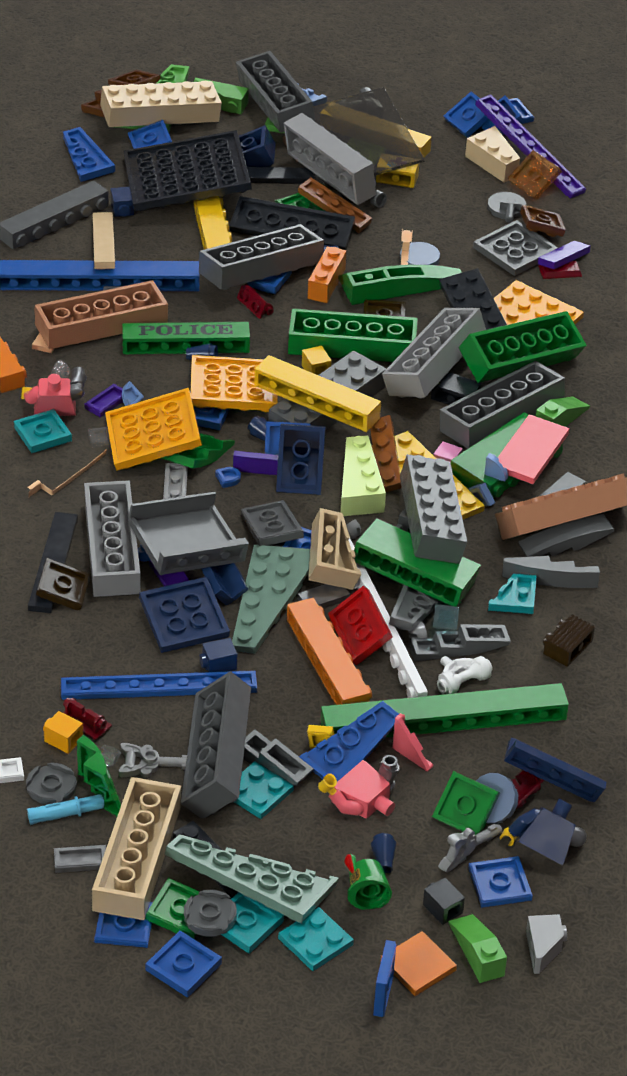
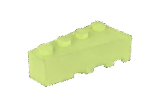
(362, 483)

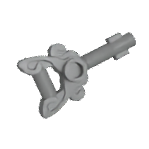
(149, 761)
(464, 843)

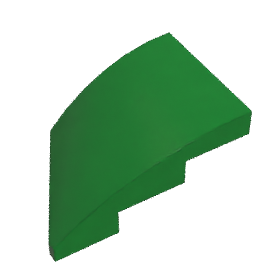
(203, 455)
(95, 773)

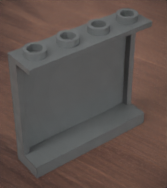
(185, 533)

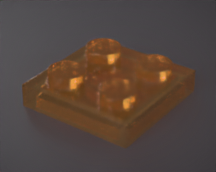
(534, 175)

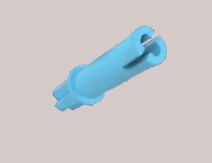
(65, 809)

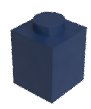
(121, 201)
(219, 656)

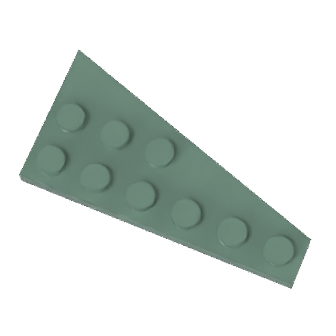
(272, 583)
(255, 877)

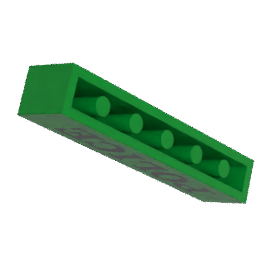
(176, 337)

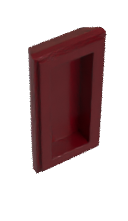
(565, 271)

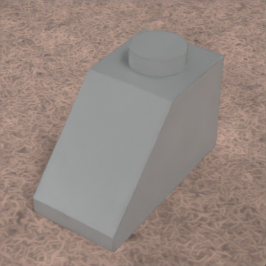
(544, 939)

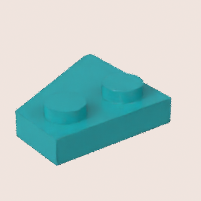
(516, 595)

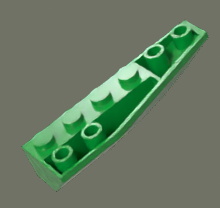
(393, 281)

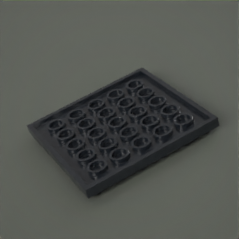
(186, 170)

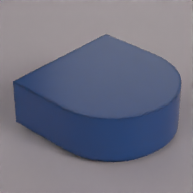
(228, 476)

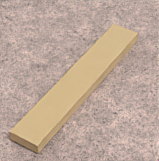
(103, 240)

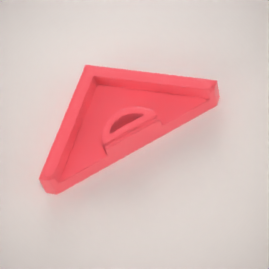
(408, 744)

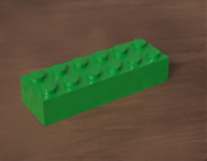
(341, 333)
(510, 347)

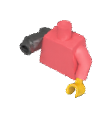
(56, 393)
(363, 788)

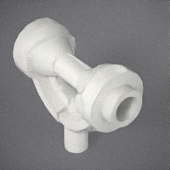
(450, 681)

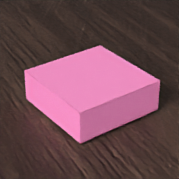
(447, 451)

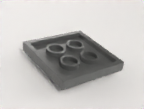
(513, 247)

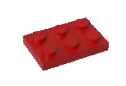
(360, 625)

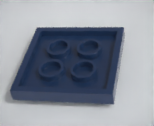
(184, 614)

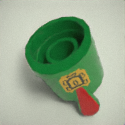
(367, 883)

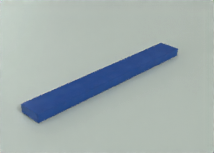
(145, 685)

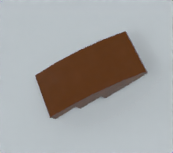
(133, 77)

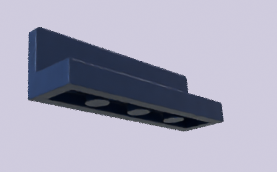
(225, 582)
(554, 770)

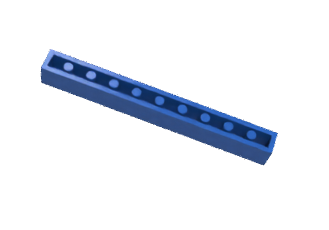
(83, 276)

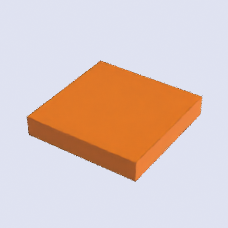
(421, 963)

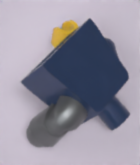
(547, 831)

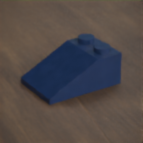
(258, 147)
(300, 459)

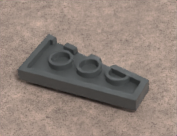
(411, 608)

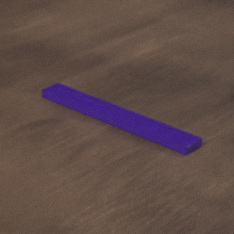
(527, 142)

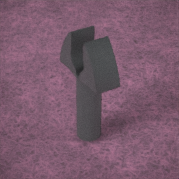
(505, 204)

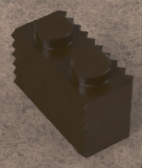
(568, 640)

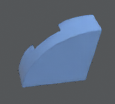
(131, 394)
(494, 468)
(482, 493)

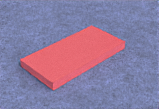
(532, 448)

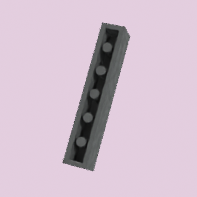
(53, 214)

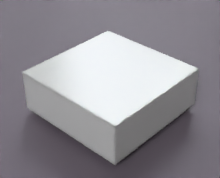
(11, 770)

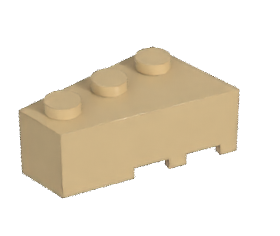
(492, 153)
(331, 553)

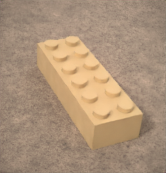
(156, 102)
(136, 849)

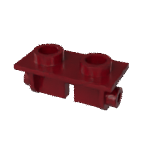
(254, 301)
(93, 724)
(527, 785)

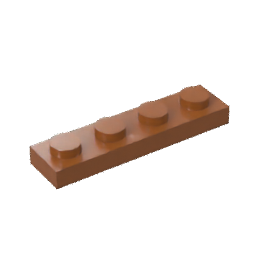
(333, 203)
(386, 453)

